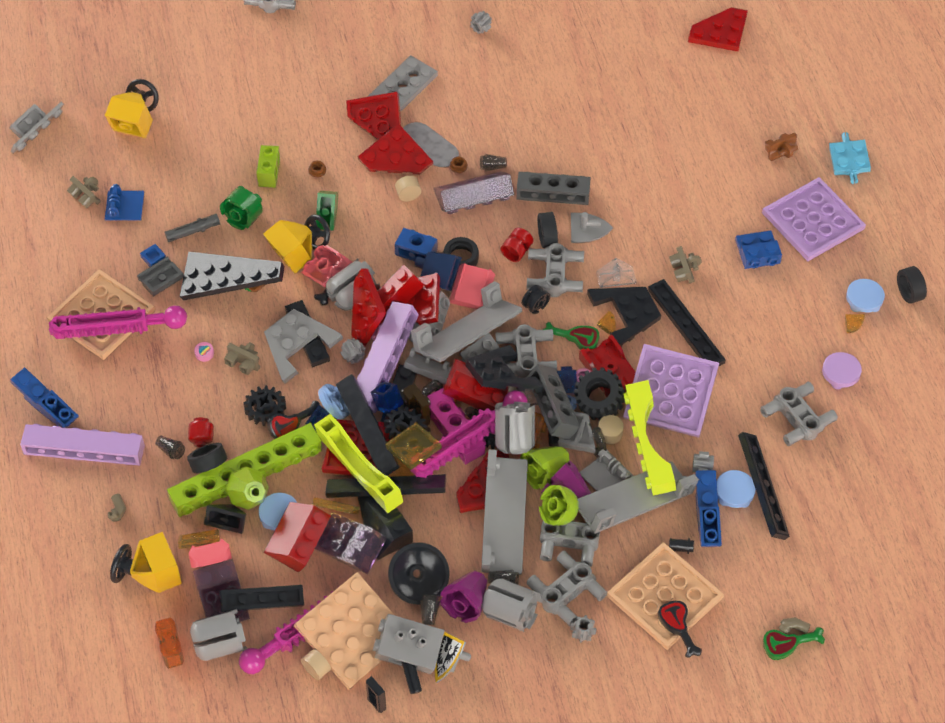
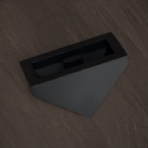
(225, 517)

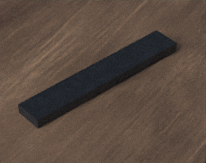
(685, 322)
(367, 425)
(407, 484)
(763, 486)

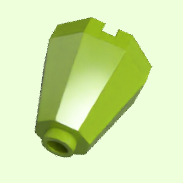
(544, 464)
(247, 488)

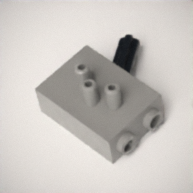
(410, 646)

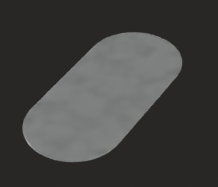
(432, 143)

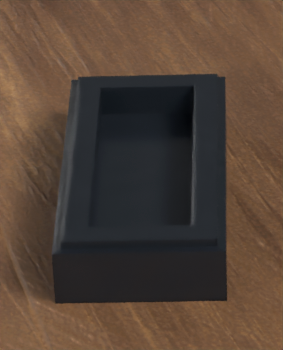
(375, 694)

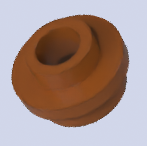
(458, 165)
(317, 169)

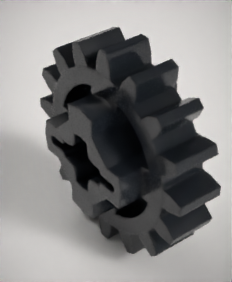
(264, 404)
(403, 420)

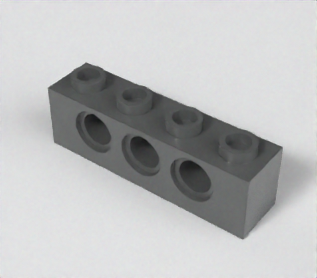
(553, 188)
(554, 403)

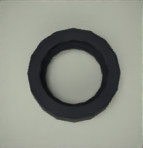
(547, 229)
(466, 244)
(911, 284)
(207, 457)

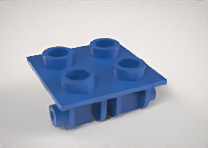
(124, 204)

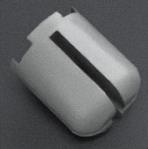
(341, 284)
(515, 427)
(510, 604)
(217, 636)

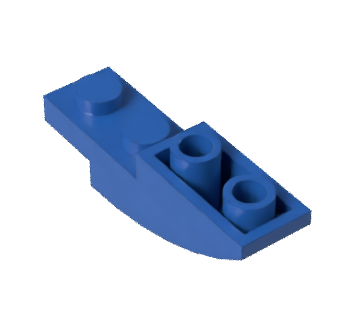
(43, 400)
(707, 509)

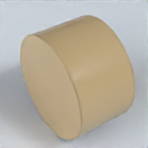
(408, 188)
(612, 428)
(315, 664)

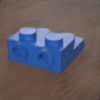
(758, 249)

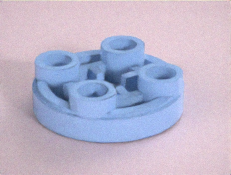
(865, 296)
(333, 401)
(735, 489)
(273, 508)

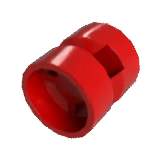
(517, 244)

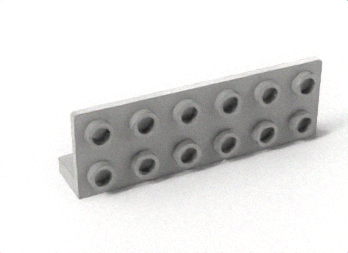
(468, 329)
(629, 500)
(504, 514)

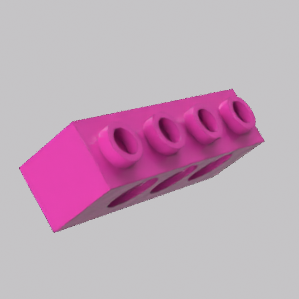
(445, 420)

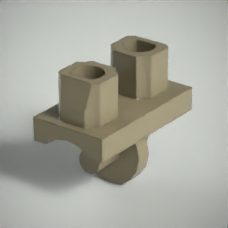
(89, 185)
(680, 259)
(243, 355)

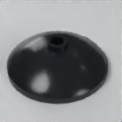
(432, 568)

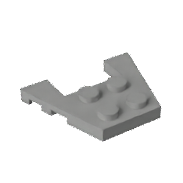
(291, 335)

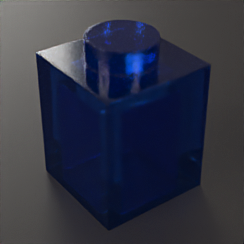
(387, 397)

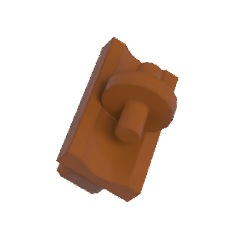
(782, 147)

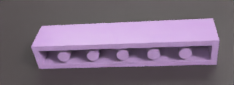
(387, 348)
(82, 444)

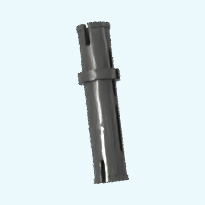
(191, 228)

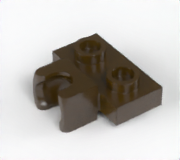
(417, 401)

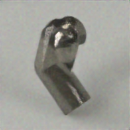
(432, 386)
(470, 411)
(599, 439)

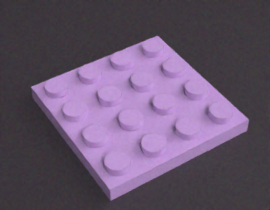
(813, 219)
(679, 388)

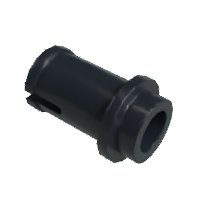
(682, 545)

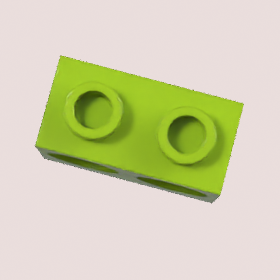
(268, 166)

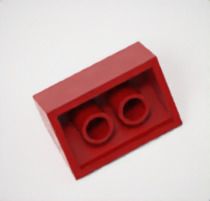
(399, 288)
(465, 388)
(297, 535)

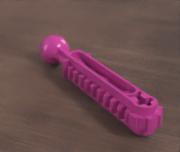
(114, 322)
(464, 437)
(253, 659)

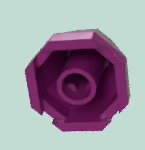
(571, 478)
(465, 597)

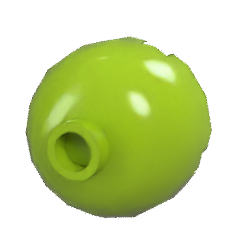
(558, 505)

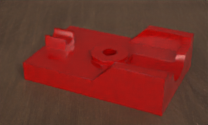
(606, 355)

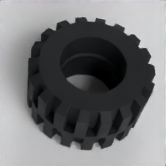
(595, 380)

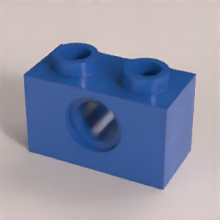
(414, 244)

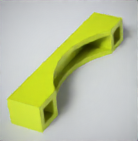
(659, 471)
(375, 482)

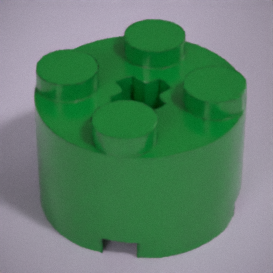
(241, 208)

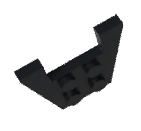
(633, 306)
(493, 372)

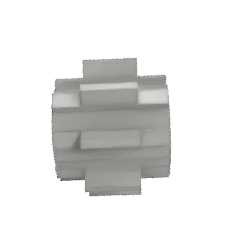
(481, 22)
(352, 351)
(703, 461)
(583, 622)

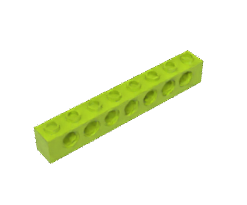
(267, 453)

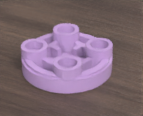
(841, 370)

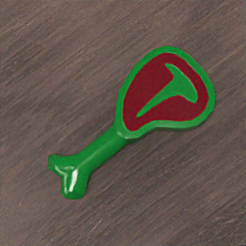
(582, 336)
(779, 645)

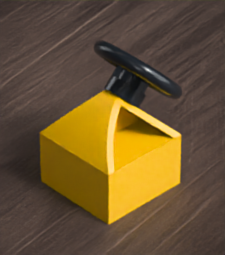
(128, 111)
(295, 241)
(151, 566)

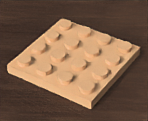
(99, 295)
(662, 579)
(346, 629)

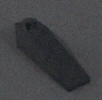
(390, 525)

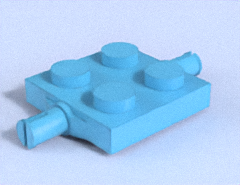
(849, 157)

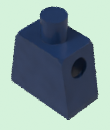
(443, 264)

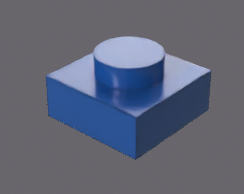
(152, 255)

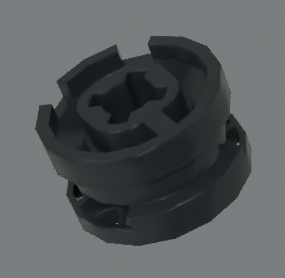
(535, 299)

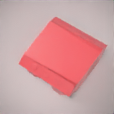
(325, 264)
(468, 286)
(209, 554)

